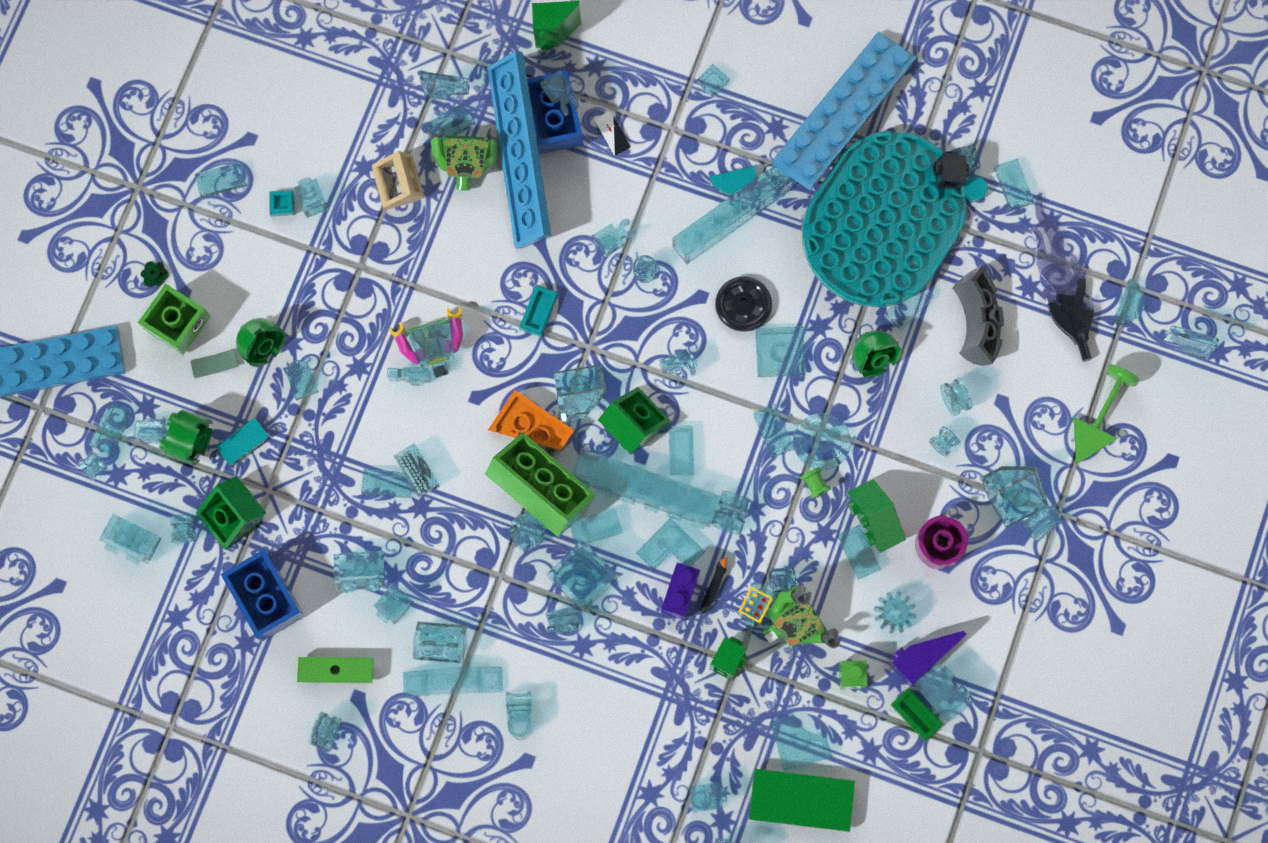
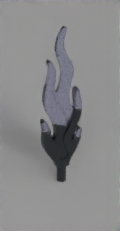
(1069, 289)

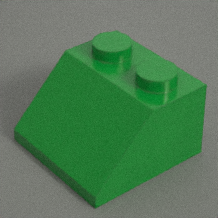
(554, 22)
(633, 420)
(230, 512)

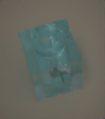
(707, 797)

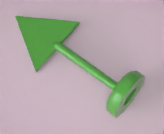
(1090, 438)

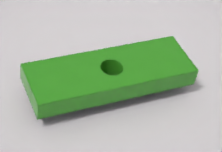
(320, 670)

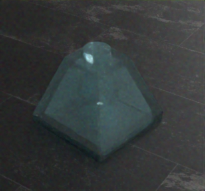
(579, 391)
(1014, 492)

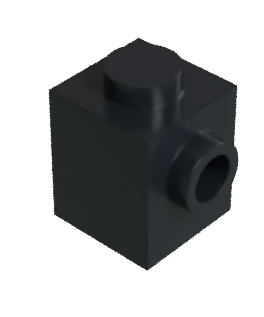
(951, 170)

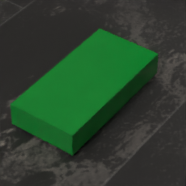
(916, 714)

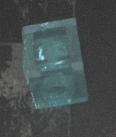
(675, 362)
(301, 379)

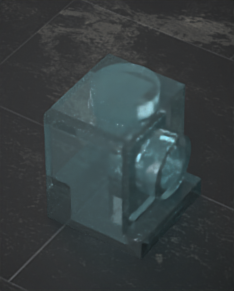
(311, 204)

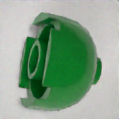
(258, 340)
(874, 352)

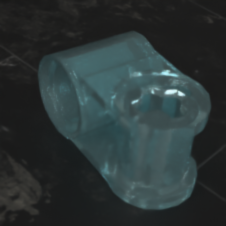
(519, 712)

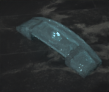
(452, 681)

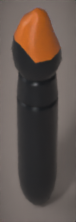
(721, 569)

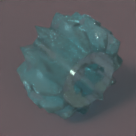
(898, 604)

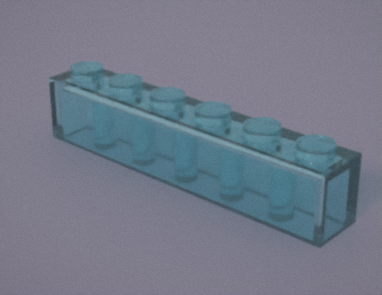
(732, 213)
(646, 488)

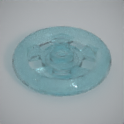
(838, 428)

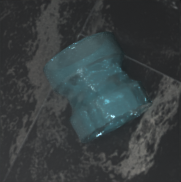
(183, 528)

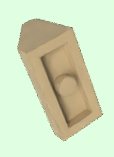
(407, 177)

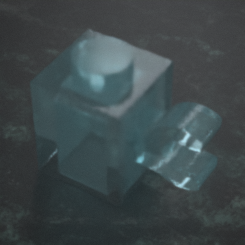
(393, 605)

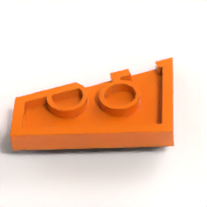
(527, 417)

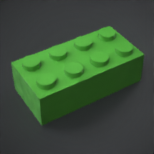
(540, 484)

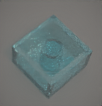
(582, 576)

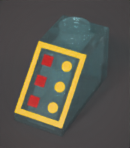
(755, 605)

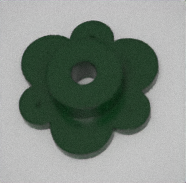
(156, 279)

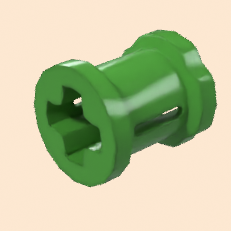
(815, 483)

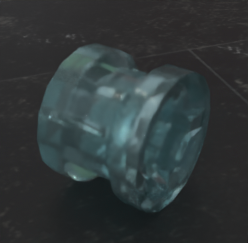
(644, 263)
(944, 441)
(92, 465)

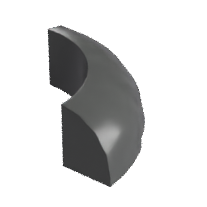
(982, 317)

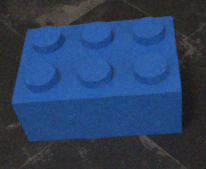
(552, 127)
(262, 595)

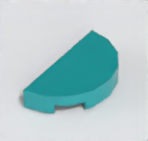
(734, 180)

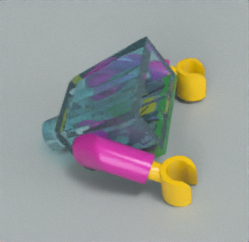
(431, 342)

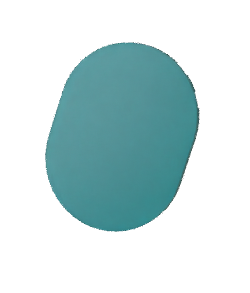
(881, 221)

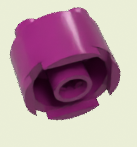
(936, 555)

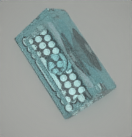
(417, 470)

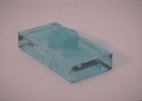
(111, 428)

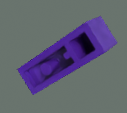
(920, 657)

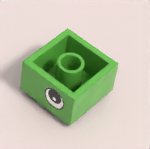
(174, 319)

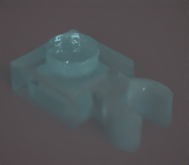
(558, 89)
(610, 239)
(415, 375)

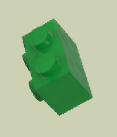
(729, 658)

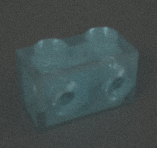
(130, 539)
(359, 571)
(440, 642)
(943, 692)

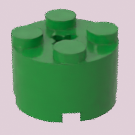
(186, 436)

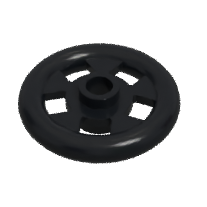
(752, 321)

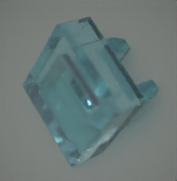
(971, 156)

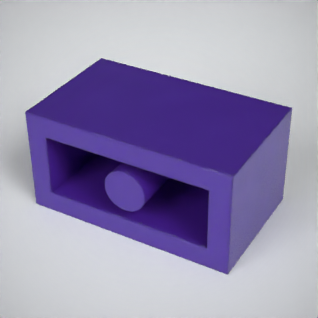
(680, 591)

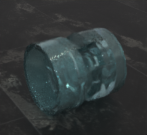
(735, 505)

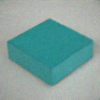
(281, 203)

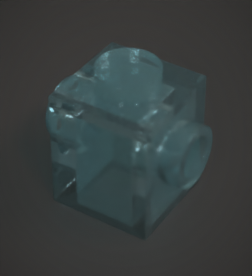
(526, 532)

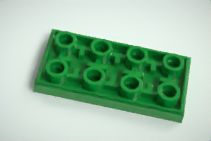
(802, 800)

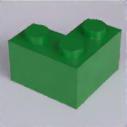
(877, 515)

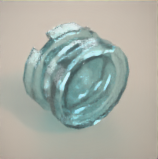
(956, 396)
(563, 621)
(325, 731)

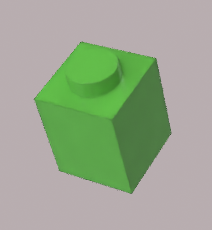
(853, 674)

